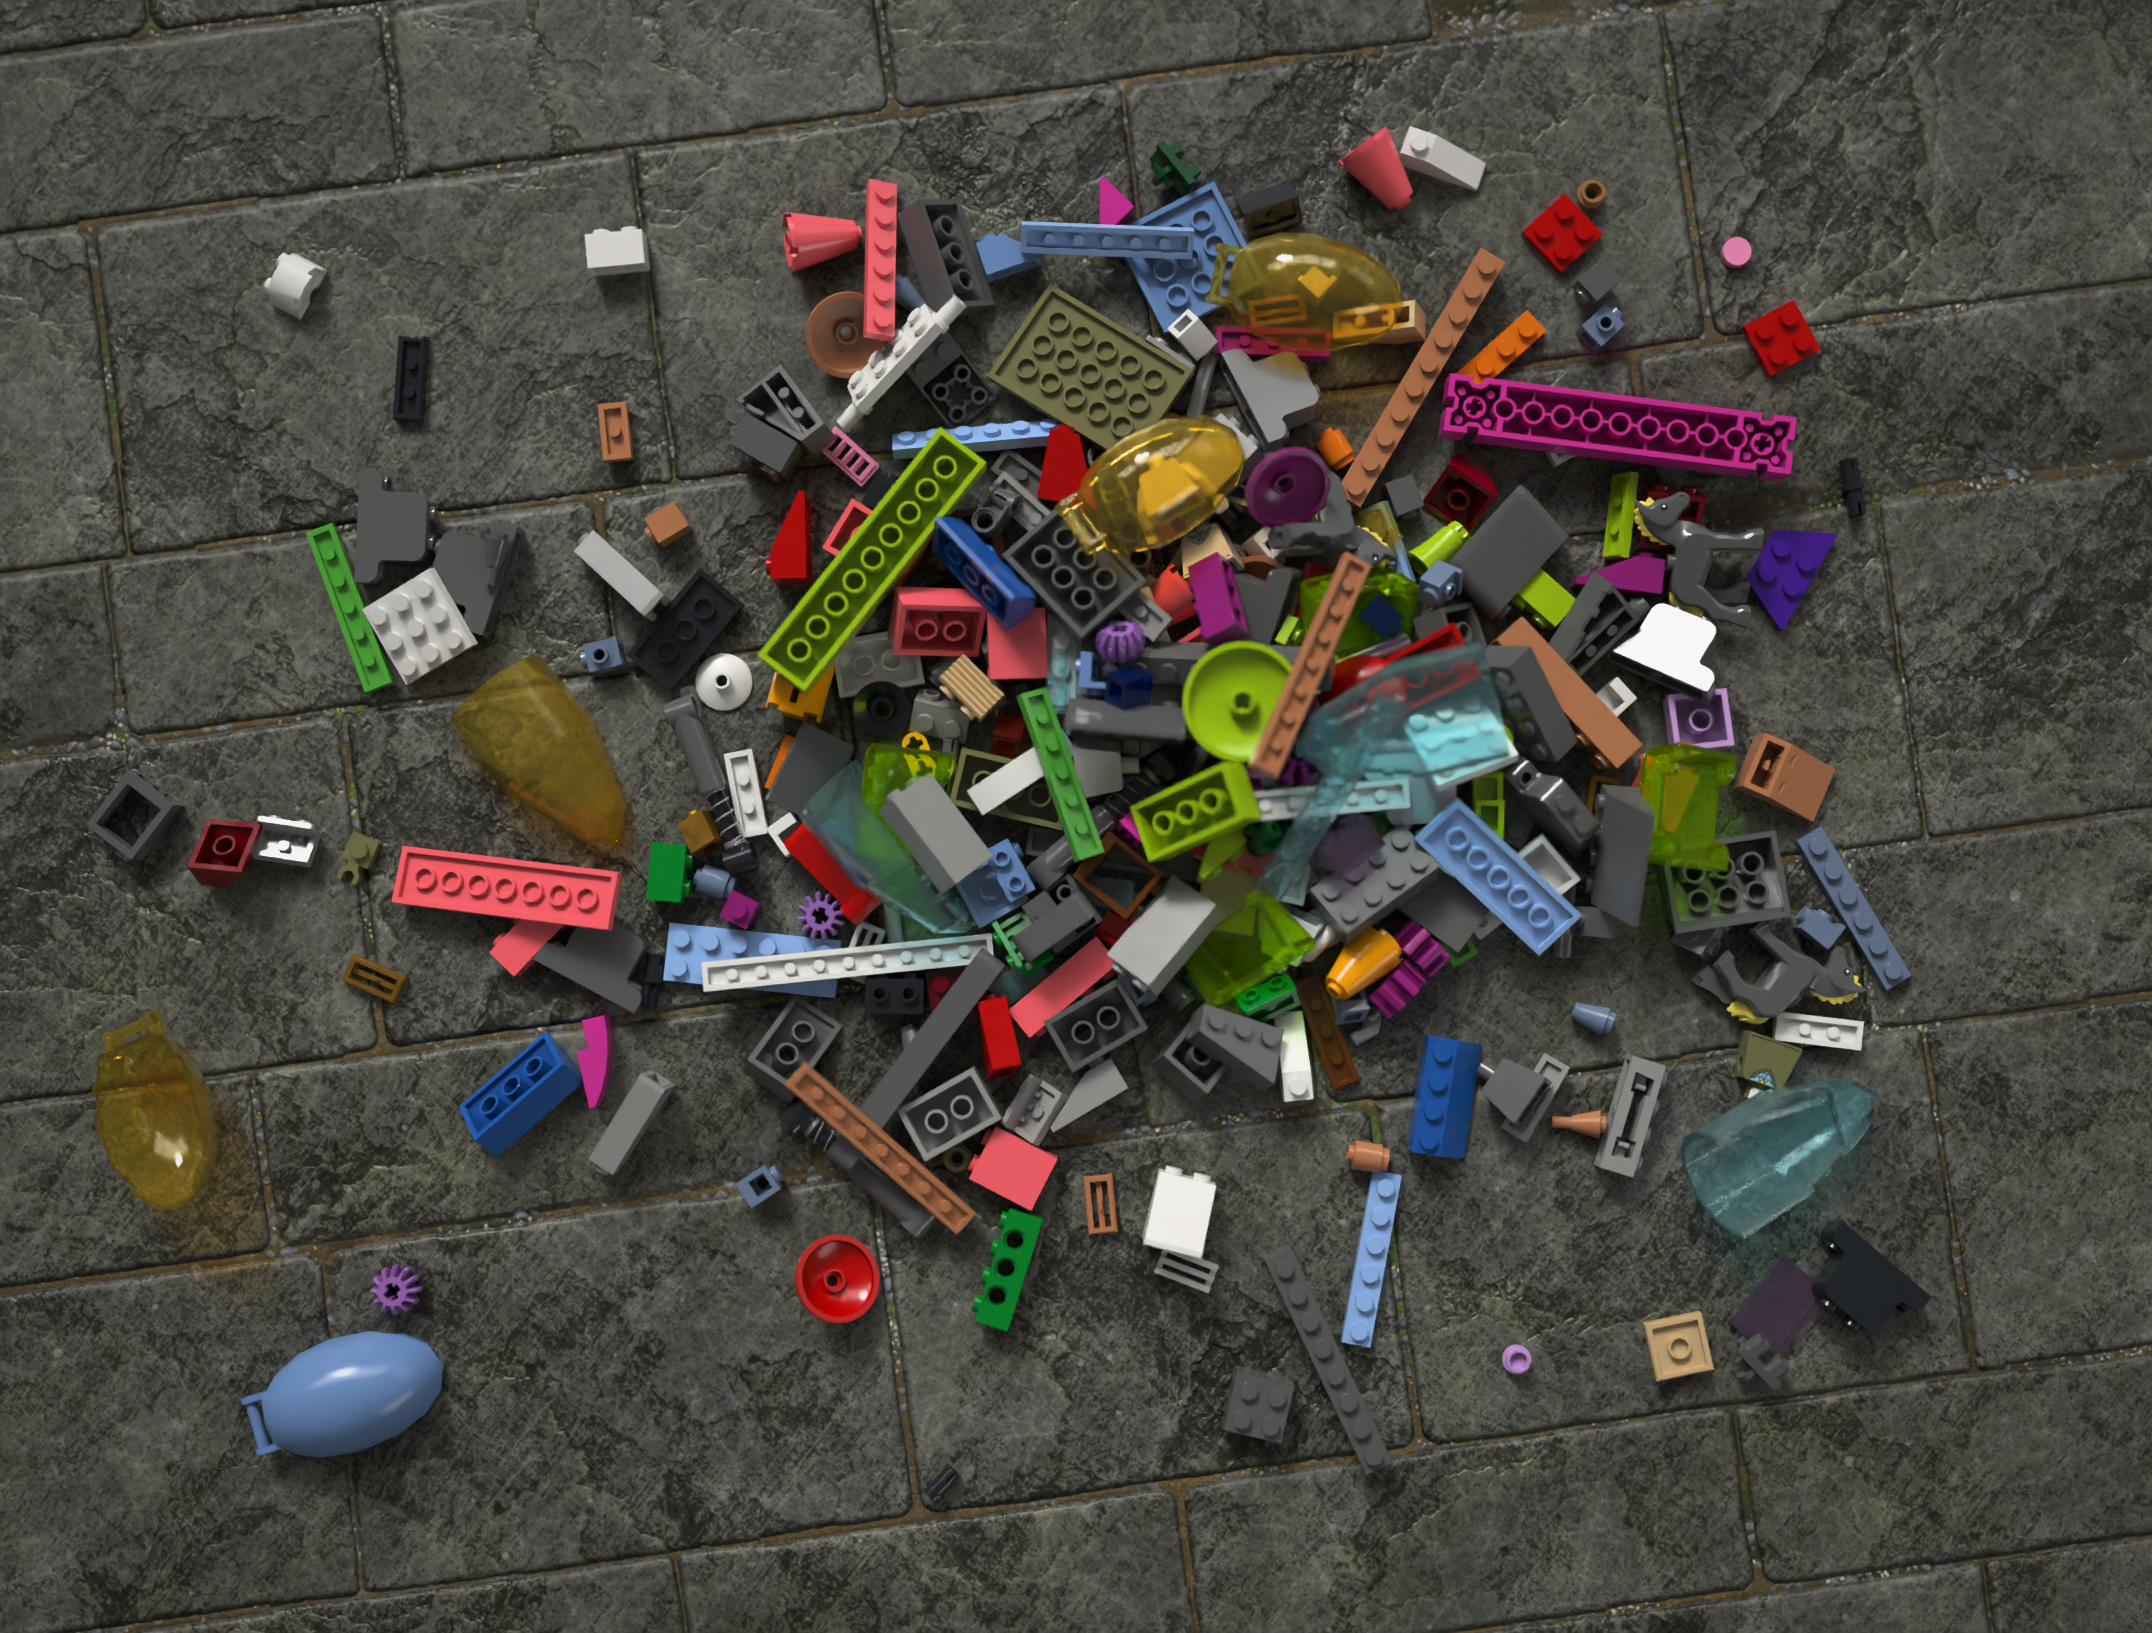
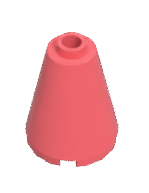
(1380, 169)
(817, 239)
(1174, 595)

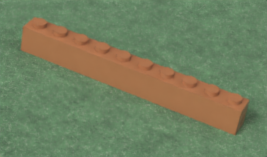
(1420, 377)

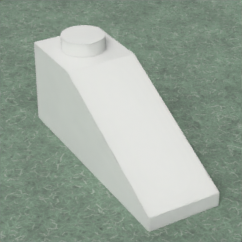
(1440, 159)
(1294, 1058)

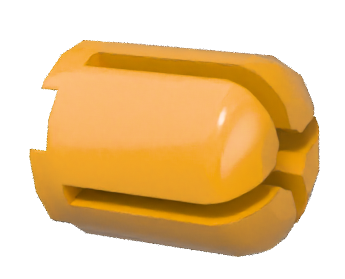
(784, 697)

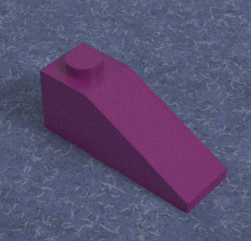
(1634, 576)

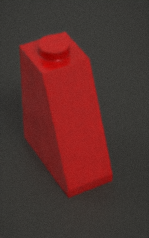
(1062, 465)
(997, 1037)

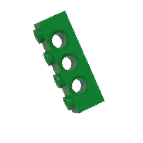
(1000, 1313)

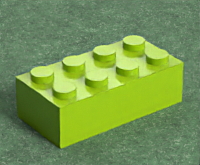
(1196, 811)

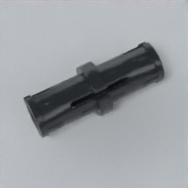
(1852, 487)

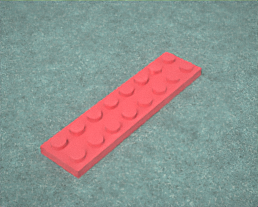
(507, 888)

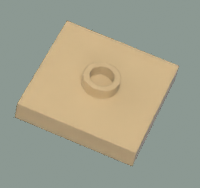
(1678, 1346)

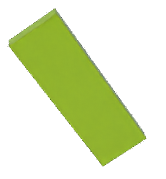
(1620, 516)

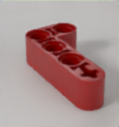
(813, 856)

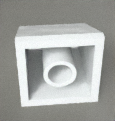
(1179, 1211)

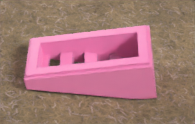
(855, 449)

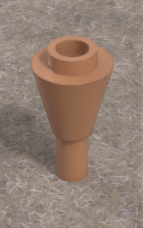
(1586, 1123)

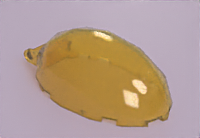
(1307, 291)
(1155, 484)
(155, 1114)

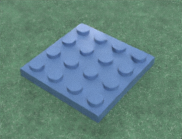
(1182, 284)

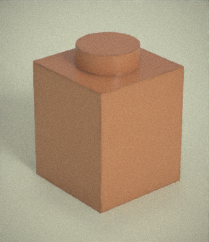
(667, 525)

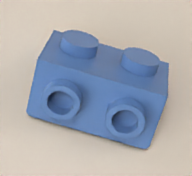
(1088, 674)
(1010, 869)

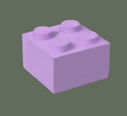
(1698, 722)

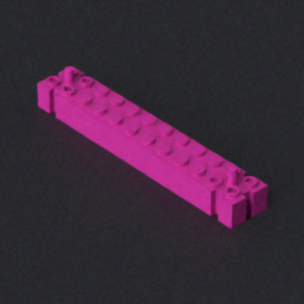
(1617, 427)

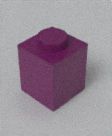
(741, 909)

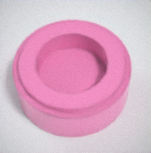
(1736, 252)

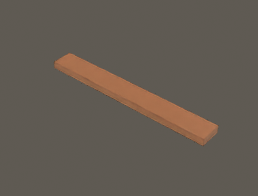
(1309, 665)
(880, 1148)

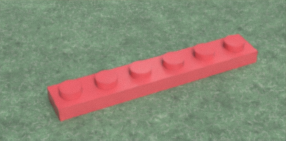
(880, 260)

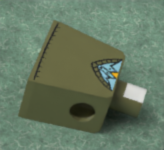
(1764, 1062)

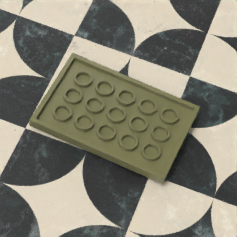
(1088, 371)

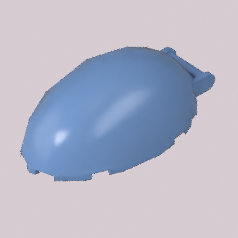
(346, 1395)

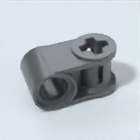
(996, 506)

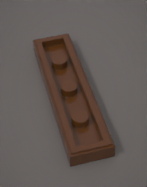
(1325, 1032)

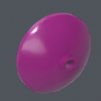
(1296, 496)

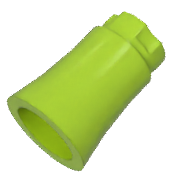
(1440, 547)

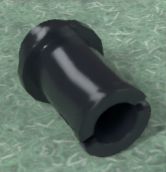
(941, 1483)

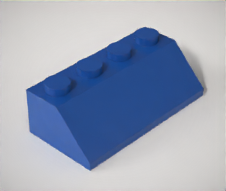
(982, 571)
(520, 1094)
(1443, 1097)

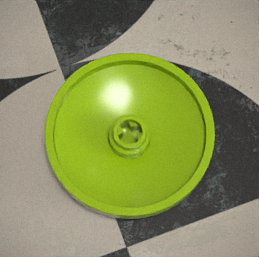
(1233, 697)

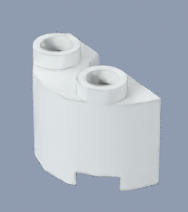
(293, 283)

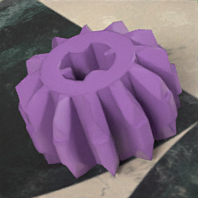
(1120, 641)
(812, 920)
(388, 1281)

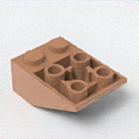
(1784, 776)

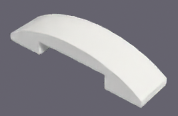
(1009, 780)

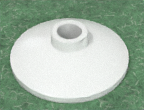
(736, 689)

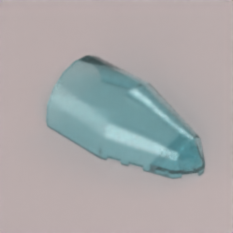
(1447, 721)
(875, 859)
(1773, 1149)

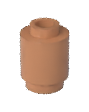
(1368, 1156)

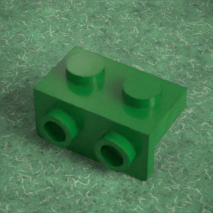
(1003, 936)
(1269, 999)

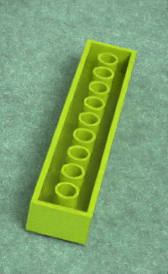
(872, 561)

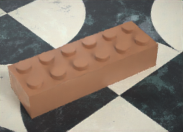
(1594, 724)

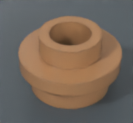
(1595, 187)

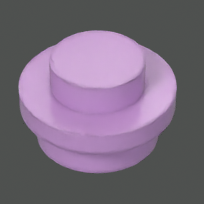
(1516, 1359)

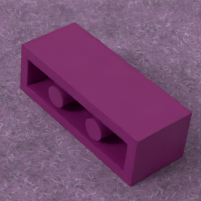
(1217, 600)

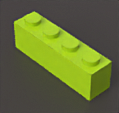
(1544, 600)

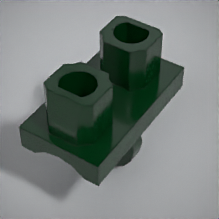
(1170, 169)
(1266, 836)

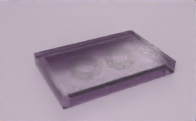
(1778, 1306)

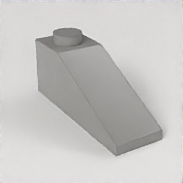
(1095, 1087)

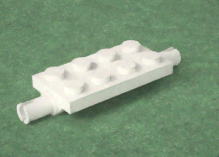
(895, 357)

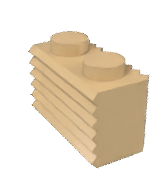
(970, 688)

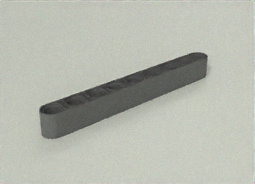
(922, 1050)

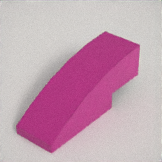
(597, 1059)

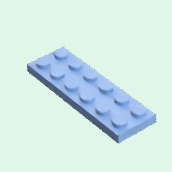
(1497, 876)
(696, 944)

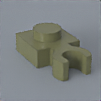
(360, 853)

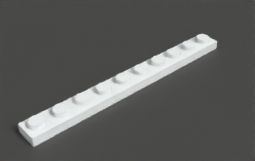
(843, 962)

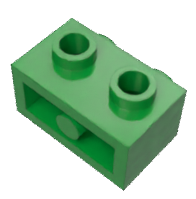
(669, 872)

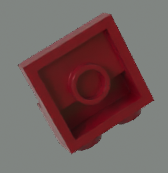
(1692, 513)

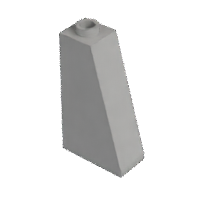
(622, 575)
(631, 1122)

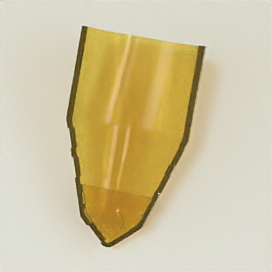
(544, 750)

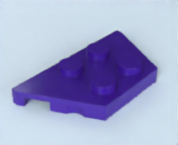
(1786, 569)

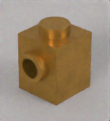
(701, 832)

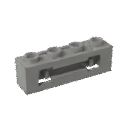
(1646, 1106)

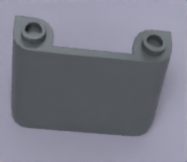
(1507, 553)

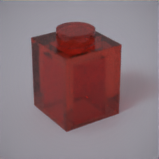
(1008, 735)

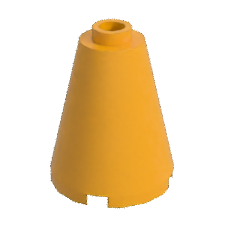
(1363, 963)

